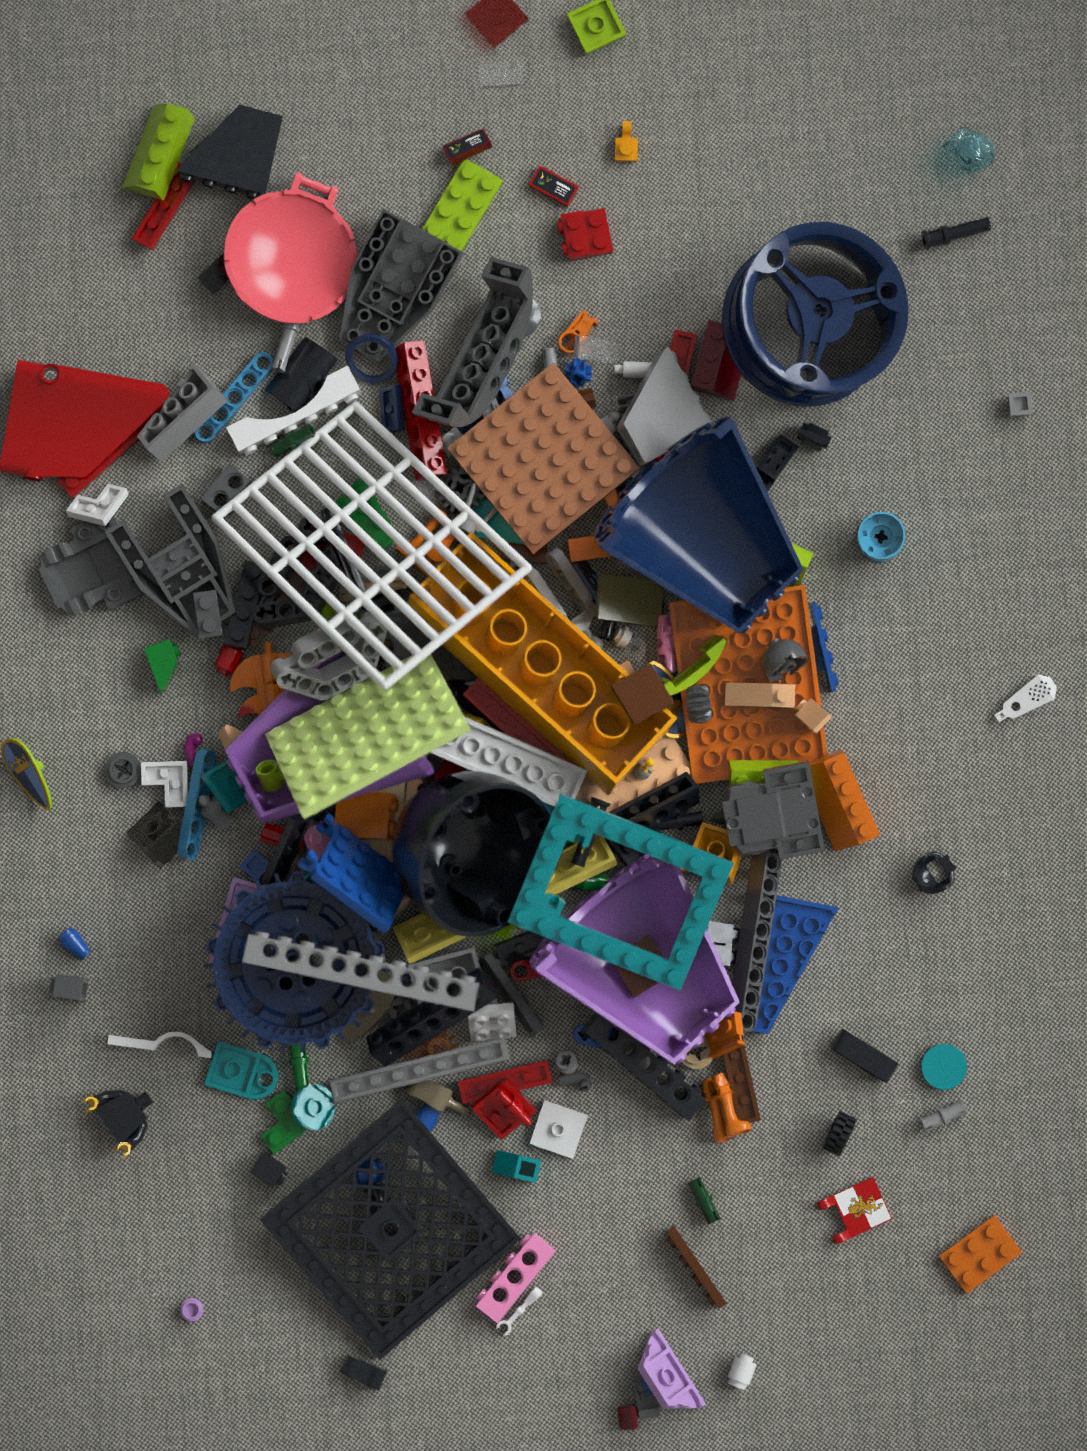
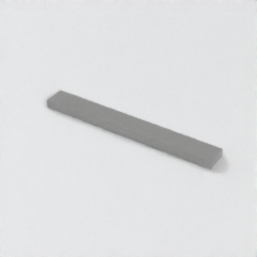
(419, 1070)

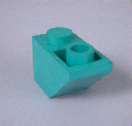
(516, 1166)

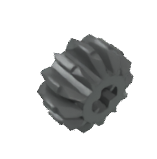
(698, 704)

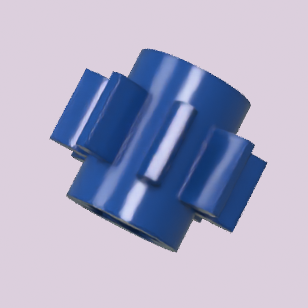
(578, 372)

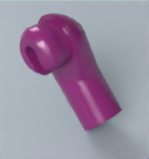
(190, 747)

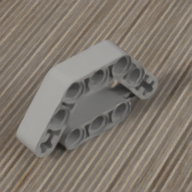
(297, 672)

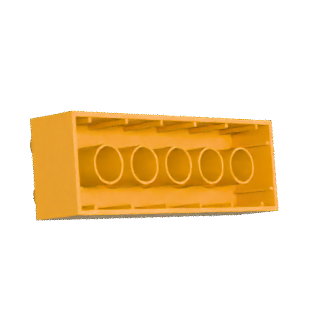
(544, 670)

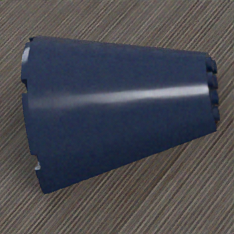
(704, 528)

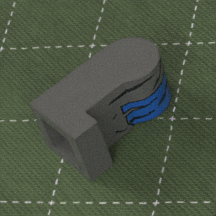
(645, 1399)

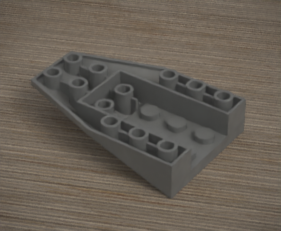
(395, 282)

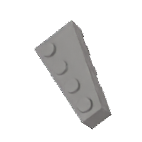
(182, 413)

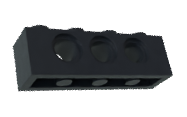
(661, 802)

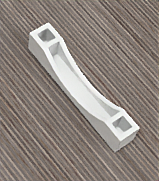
(252, 432)

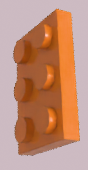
(980, 1254)

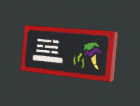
(553, 186)

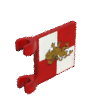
(859, 1208)

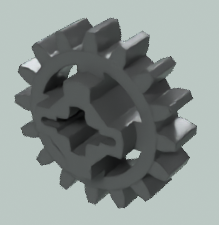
(457, 482)

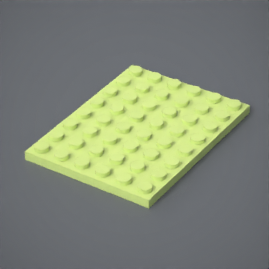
(365, 735)

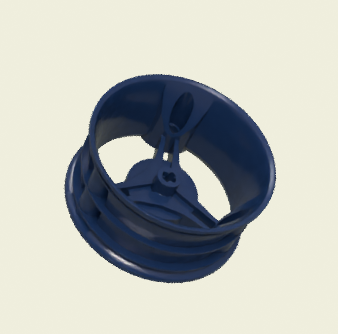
(819, 294)

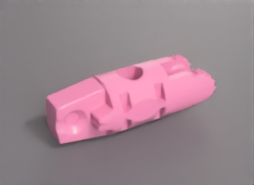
(665, 644)

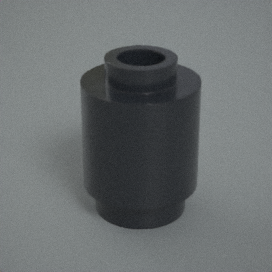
(814, 436)

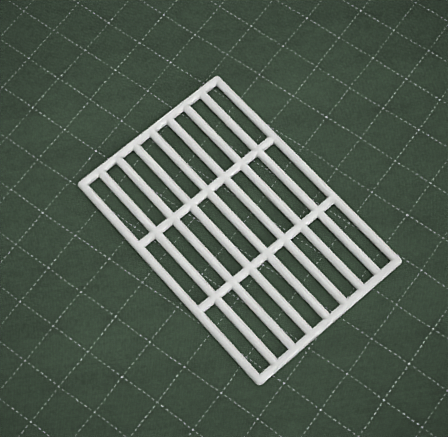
(397, 570)

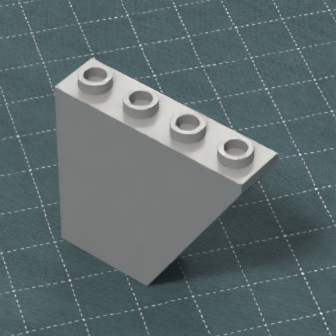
(661, 410)

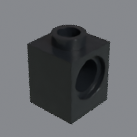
(270, 1170)

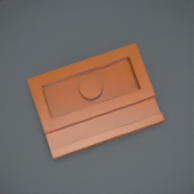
(726, 1036)

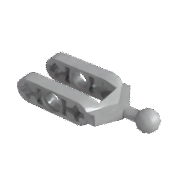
(574, 588)

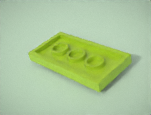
(463, 204)

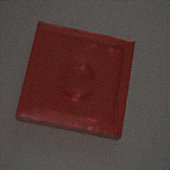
(496, 19)

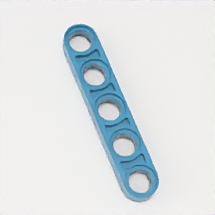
(244, 391)
(192, 815)

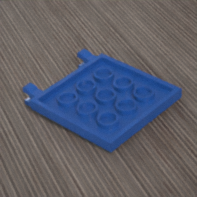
(356, 875)

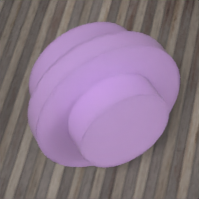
(192, 1309)

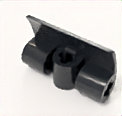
(302, 375)

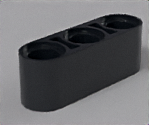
(864, 1056)

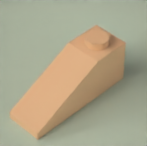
(760, 695)

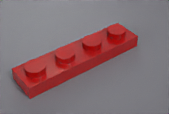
(161, 213)
(521, 1077)

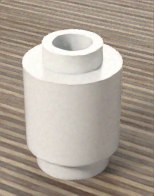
(741, 1371)

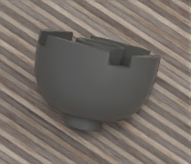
(782, 657)

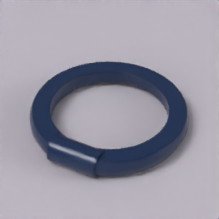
(391, 351)

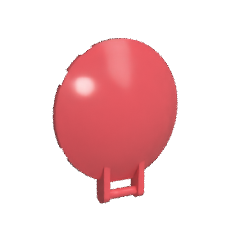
(291, 253)

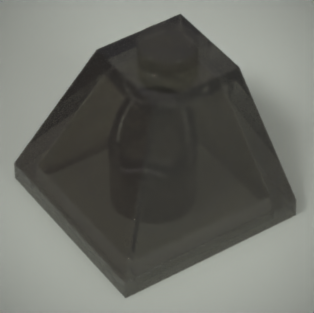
(157, 834)

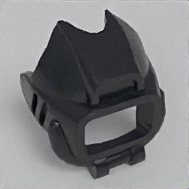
(925, 880)

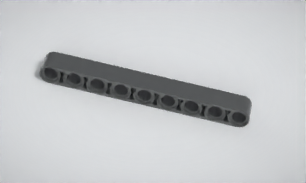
(755, 934)

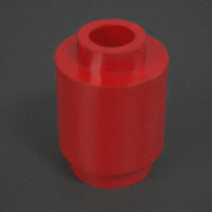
(228, 660)

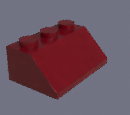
(715, 370)

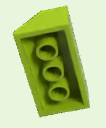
(159, 150)

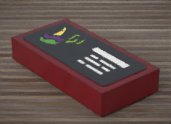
(467, 146)

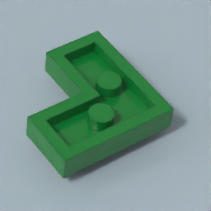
(287, 1128)

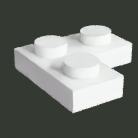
(100, 509)
(172, 775)

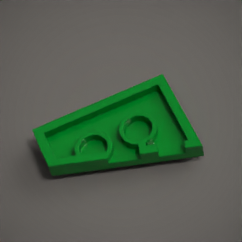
(363, 520)

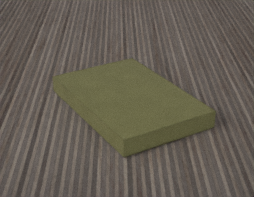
(628, 600)

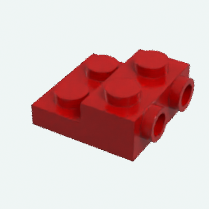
(585, 234)

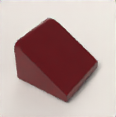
(627, 1417)

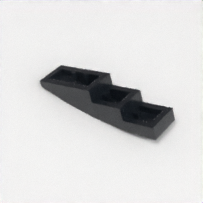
(775, 461)

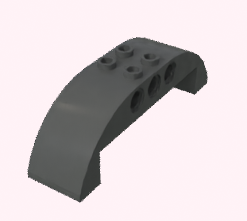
(486, 350)

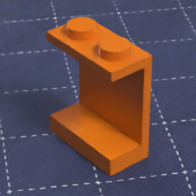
(369, 815)

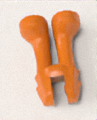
(717, 1091)

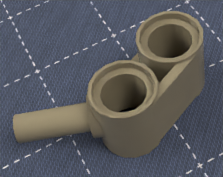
(436, 1096)

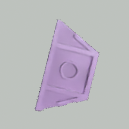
(667, 1376)

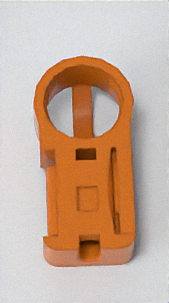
(580, 326)

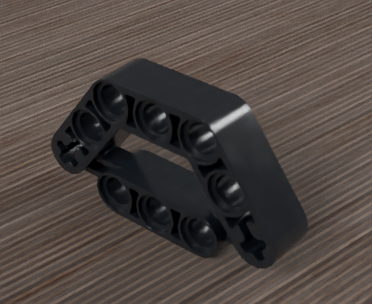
(268, 601)

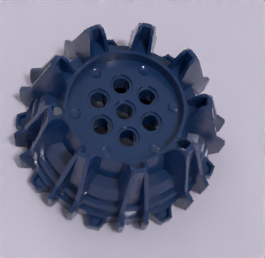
(254, 993)

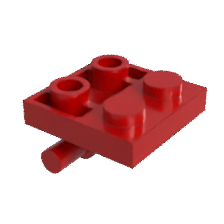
(504, 1108)

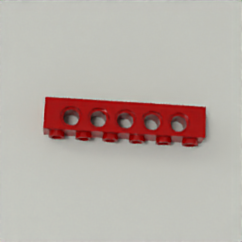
(422, 433)

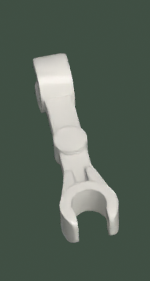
(532, 1297)

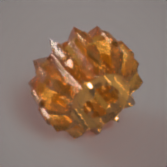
(436, 1041)

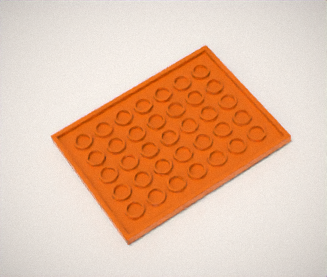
(747, 730)

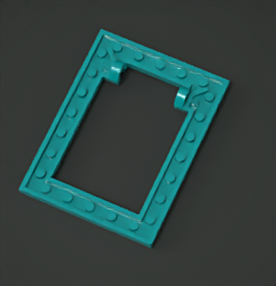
(579, 822)

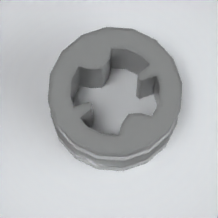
(566, 1055)

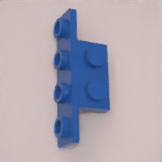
(822, 657)

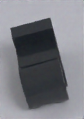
(364, 1372)

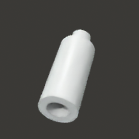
(633, 369)

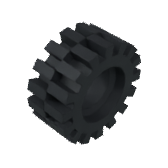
(839, 1133)

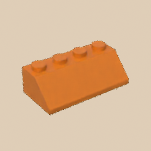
(841, 802)

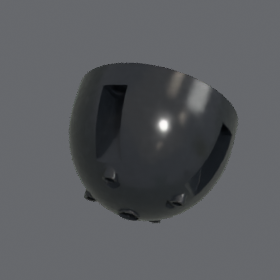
(467, 849)

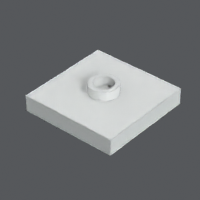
(558, 1129)

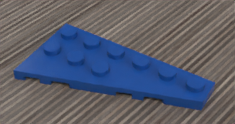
(793, 939)

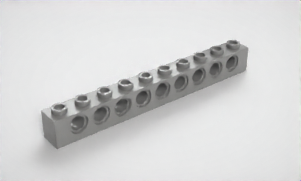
(255, 955)

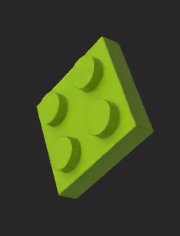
(596, 25)

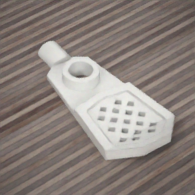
(1025, 701)

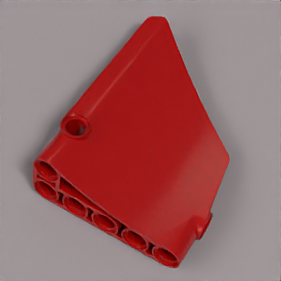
(71, 421)

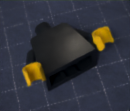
(122, 1116)

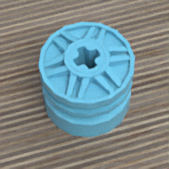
(872, 526)

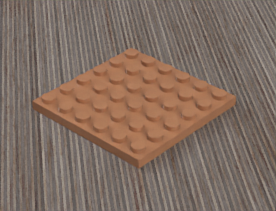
(543, 458)

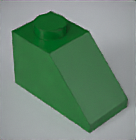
(163, 662)

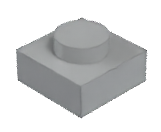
(1020, 404)

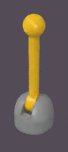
(645, 766)

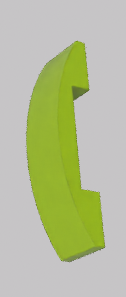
(711, 651)

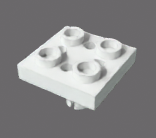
(492, 1022)

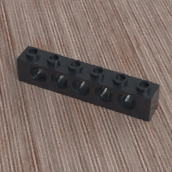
(425, 1022)
(685, 1106)

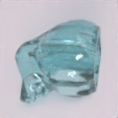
(972, 149)

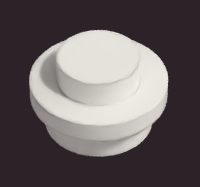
(622, 637)

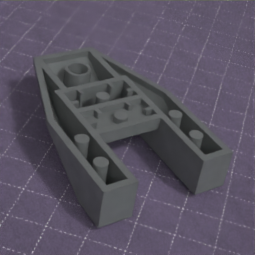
(181, 568)

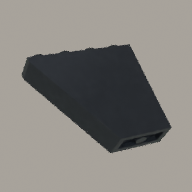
(236, 153)

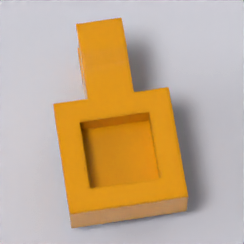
(626, 147)

